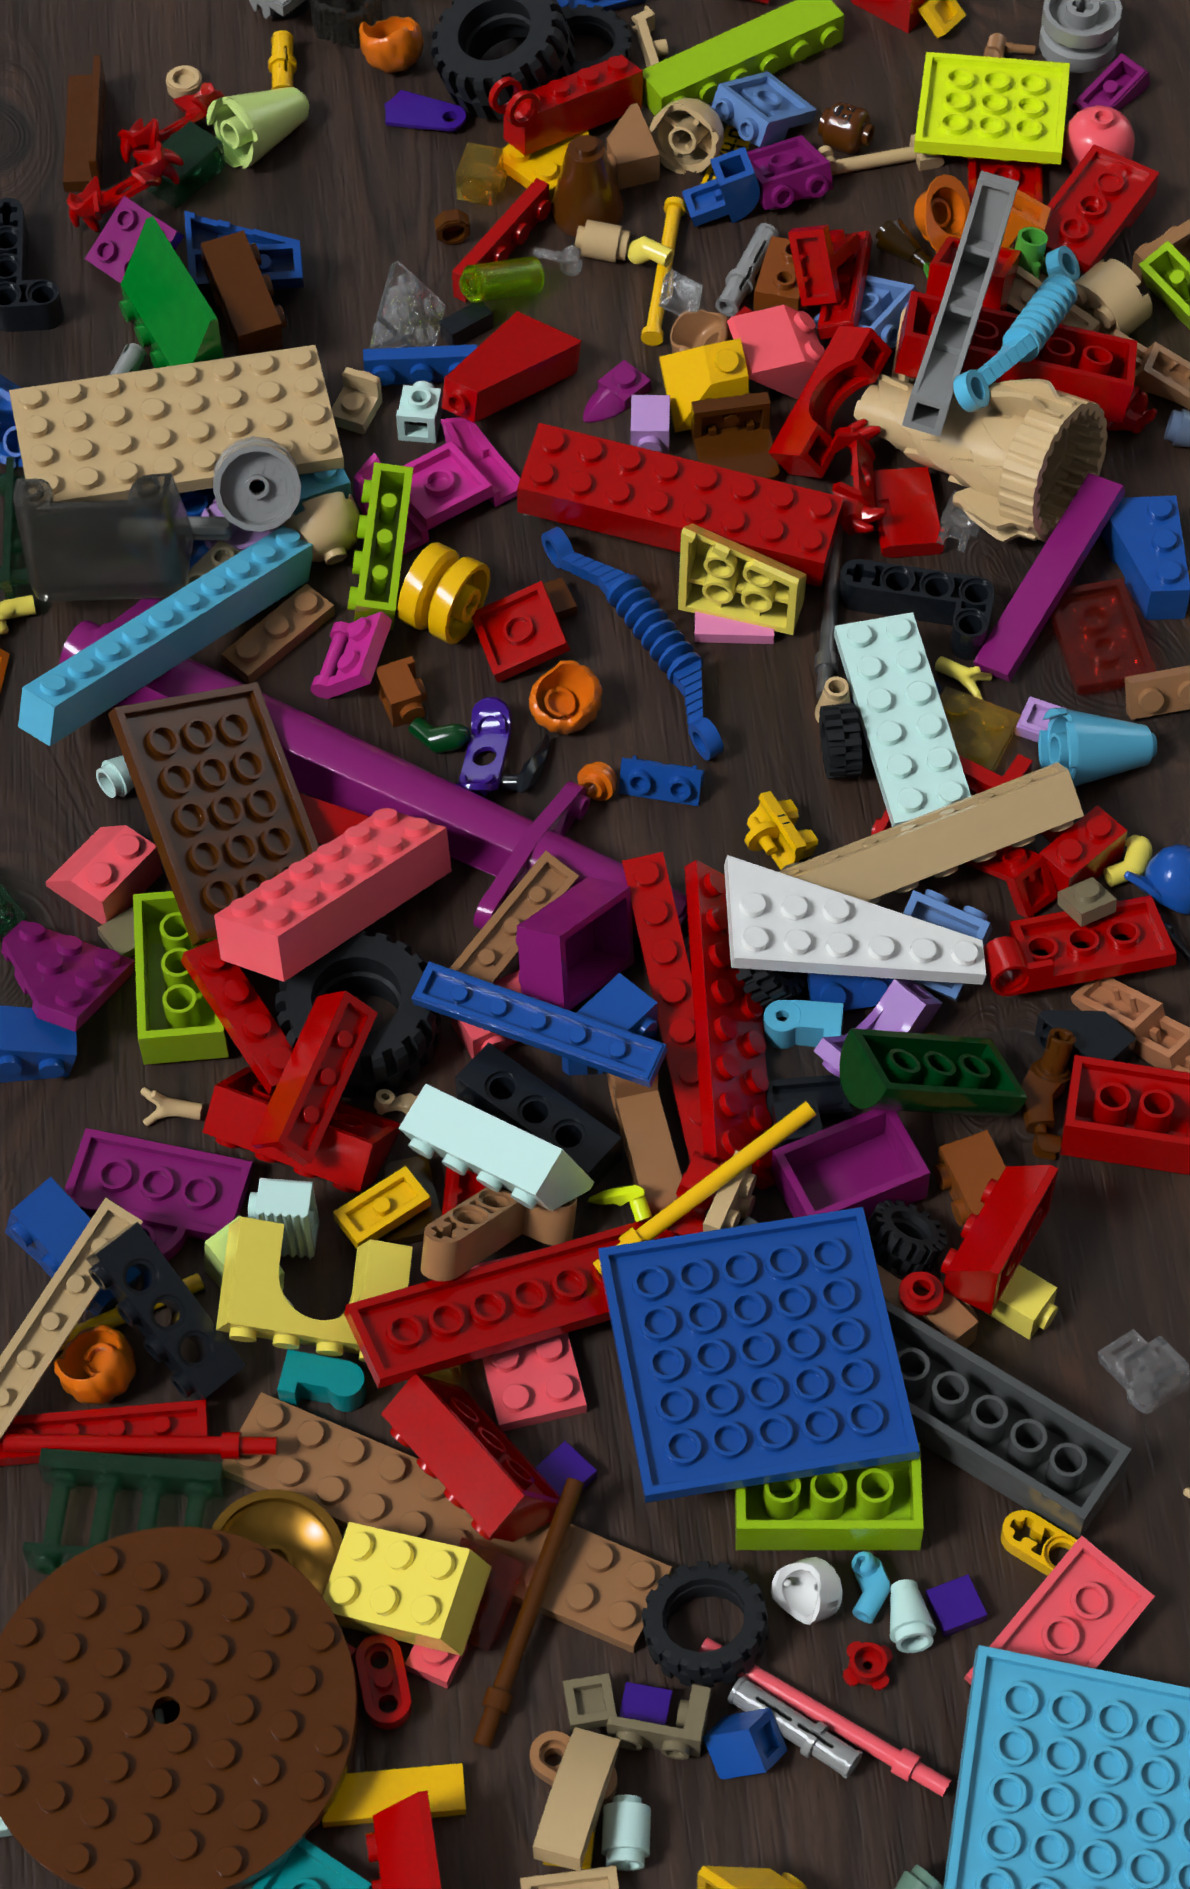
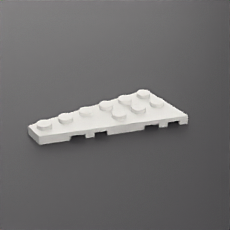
(813, 929)

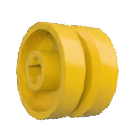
(443, 592)

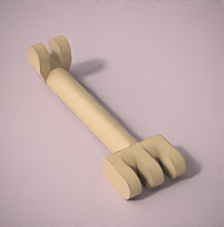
(882, 158)

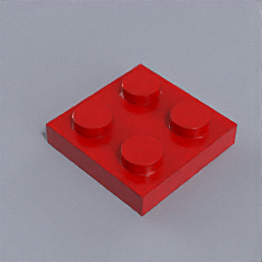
(520, 631)

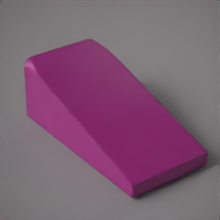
(1116, 85)

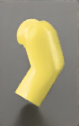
(646, 249)
(15, 608)
(1136, 860)

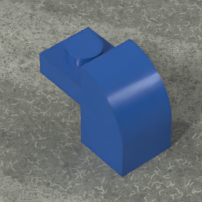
(731, 193)

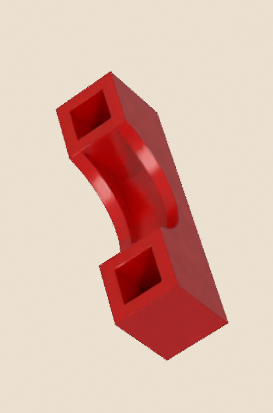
(848, 364)

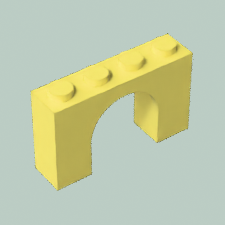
(256, 1307)

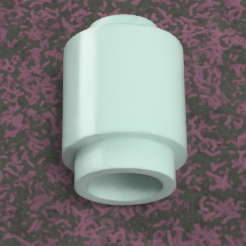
(626, 1832)

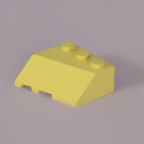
(737, 582)

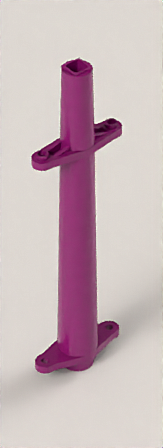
(367, 779)

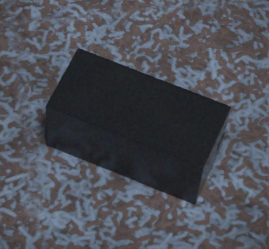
(466, 324)

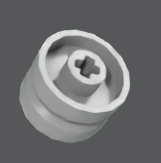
(1080, 32)
(256, 507)

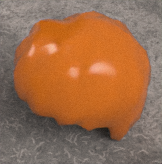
(391, 43)
(566, 698)
(96, 1365)

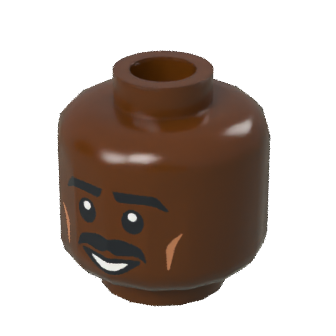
(846, 128)

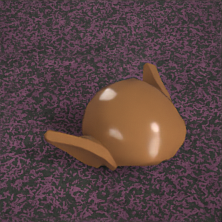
(699, 329)

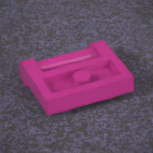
(352, 655)

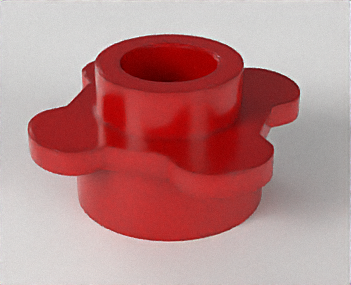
(867, 1652)

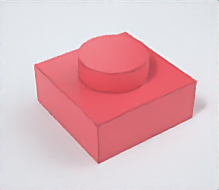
(433, 1664)

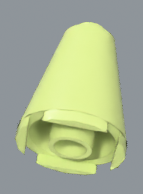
(256, 122)

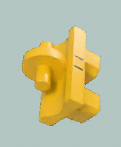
(775, 832)

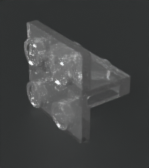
(407, 312)

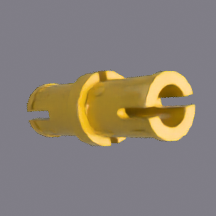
(282, 63)

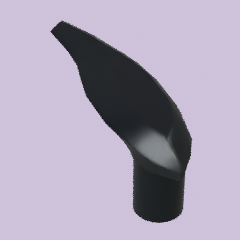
(530, 772)

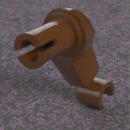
(1043, 1086)

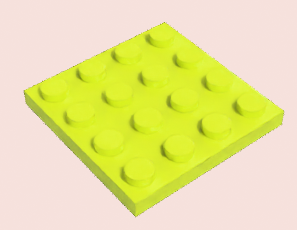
(992, 108)

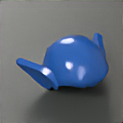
(1167, 878)

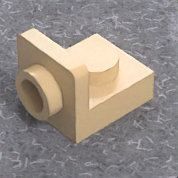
(357, 400)

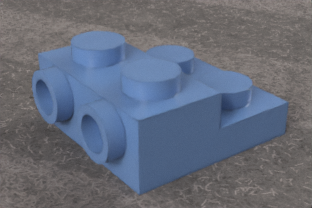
(761, 108)
(883, 307)
(935, 909)

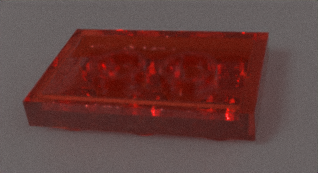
(1100, 636)

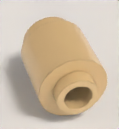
(602, 241)

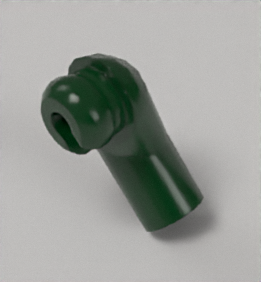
(441, 738)

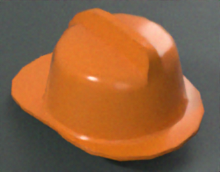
(942, 210)

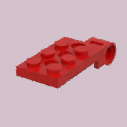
(1017, 971)

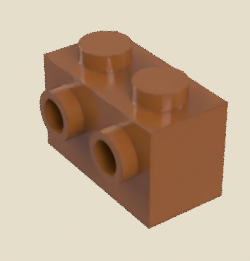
(777, 278)

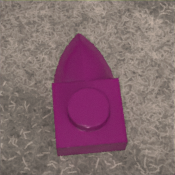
(615, 392)

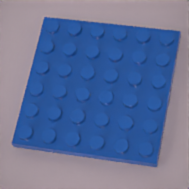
(756, 1355)

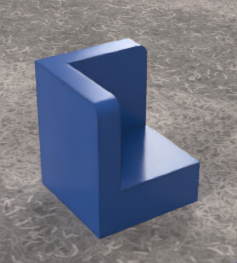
(745, 1743)

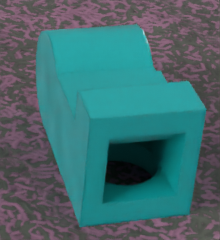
(321, 1380)

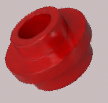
(918, 1304)

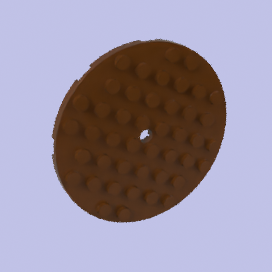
(259, 1726)

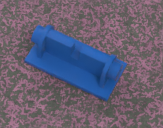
(661, 781)

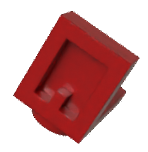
(1025, 876)

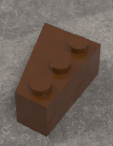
(243, 294)

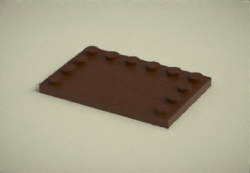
(214, 796)

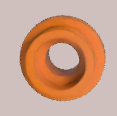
(598, 780)

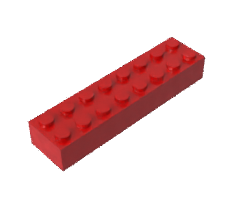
(656, 494)

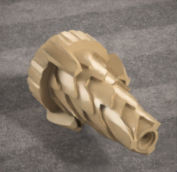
(1014, 456)

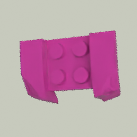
(449, 480)

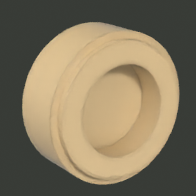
(183, 81)

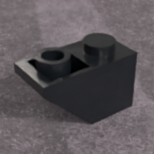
(1094, 1031)

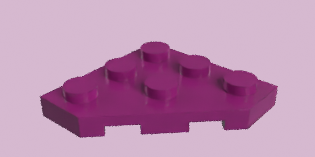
(63, 973)

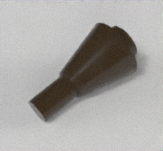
(898, 241)

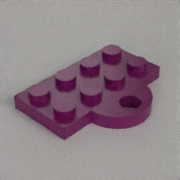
(164, 1185)

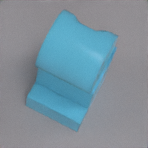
(801, 1022)

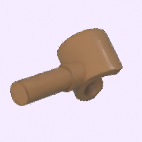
(998, 44)

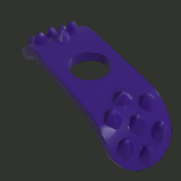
(489, 732)

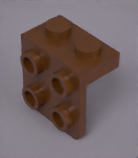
(735, 433)

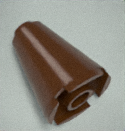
(586, 187)

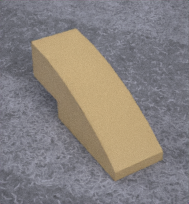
(576, 1799)

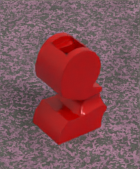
(697, 1170)

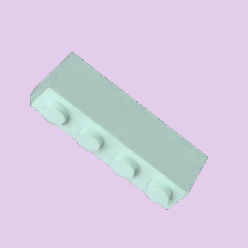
(493, 1150)

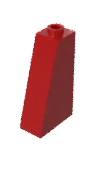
(510, 366)

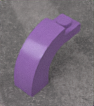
(901, 1009)

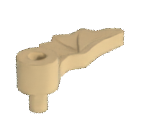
(386, 1102)

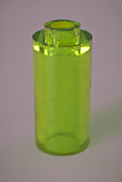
(502, 279)

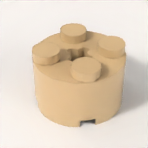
(1112, 297)

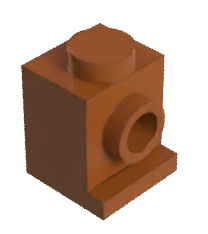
(400, 691)

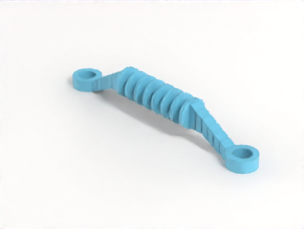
(1028, 332)

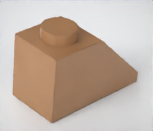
(633, 150)

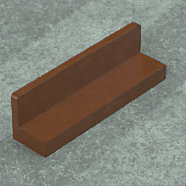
(84, 128)

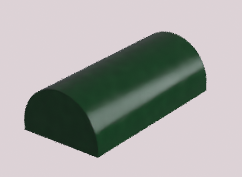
(927, 1074)

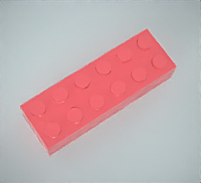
(332, 894)

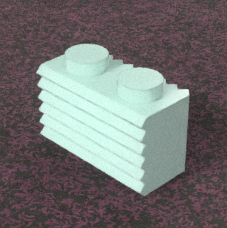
(292, 1205)

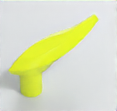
(623, 1195)

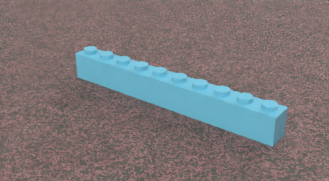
(163, 636)

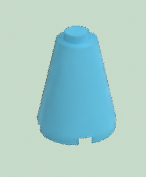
(1094, 744)

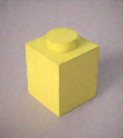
(1026, 1303)

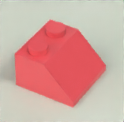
(778, 347)
(108, 872)

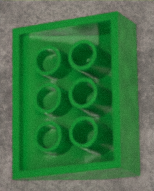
(167, 304)

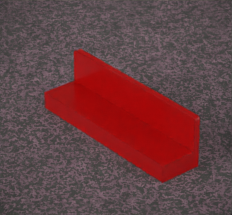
(315, 1076)

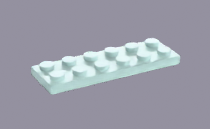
(901, 716)

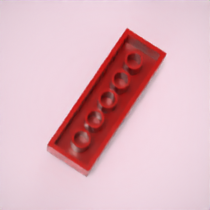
(1073, 358)

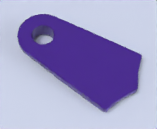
(423, 113)

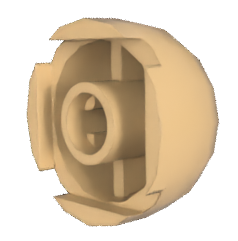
(687, 135)
(329, 525)

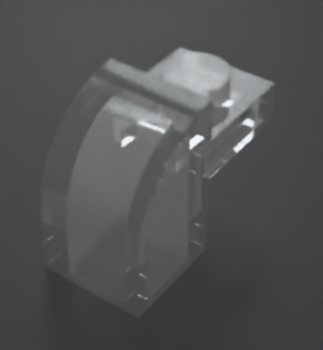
(1147, 1371)

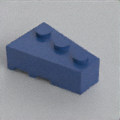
(279, 254)
(1150, 551)
(33, 1047)
(48, 1228)

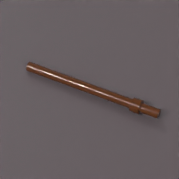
(498, 1698)

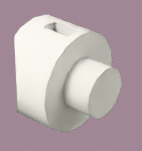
(810, 1593)

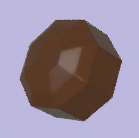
(452, 226)

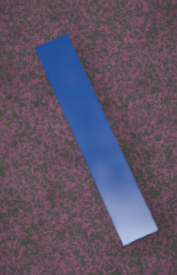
(540, 1024)

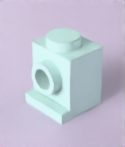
(422, 405)

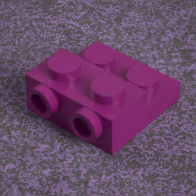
(790, 172)

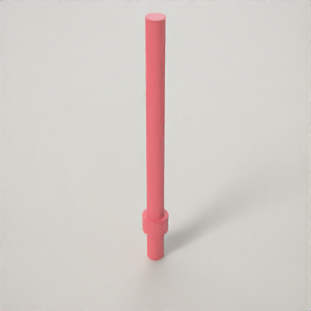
(903, 1762)

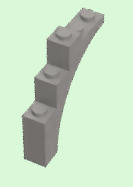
(961, 303)

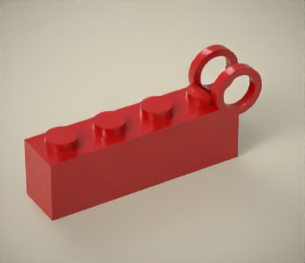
(568, 104)

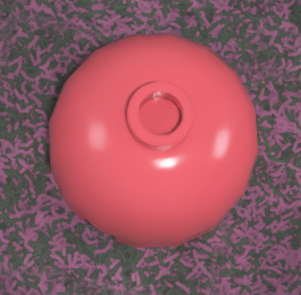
(1097, 126)

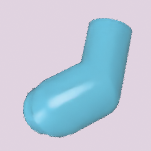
(873, 1584)

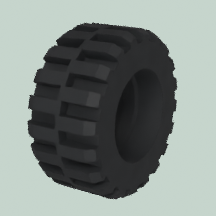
(476, 26)
(377, 969)

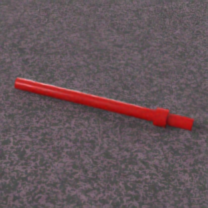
(228, 1445)

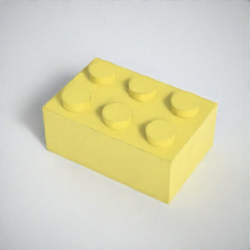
(406, 1588)

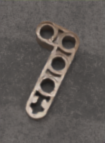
(646, 1140)
(486, 1225)

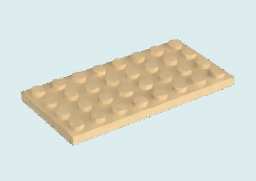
(178, 419)

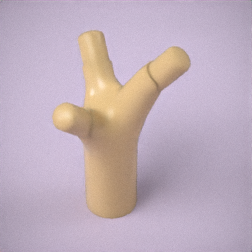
(170, 1107)

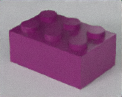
(576, 943)
(851, 1166)

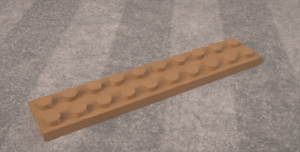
(367, 1483)

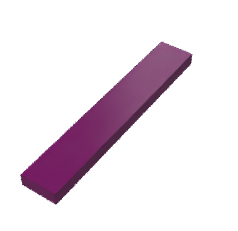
(1049, 577)

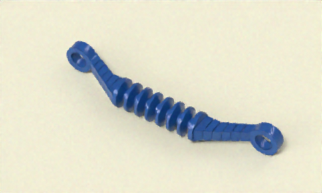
(651, 627)

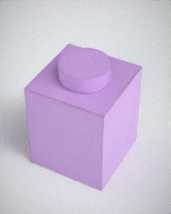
(650, 422)

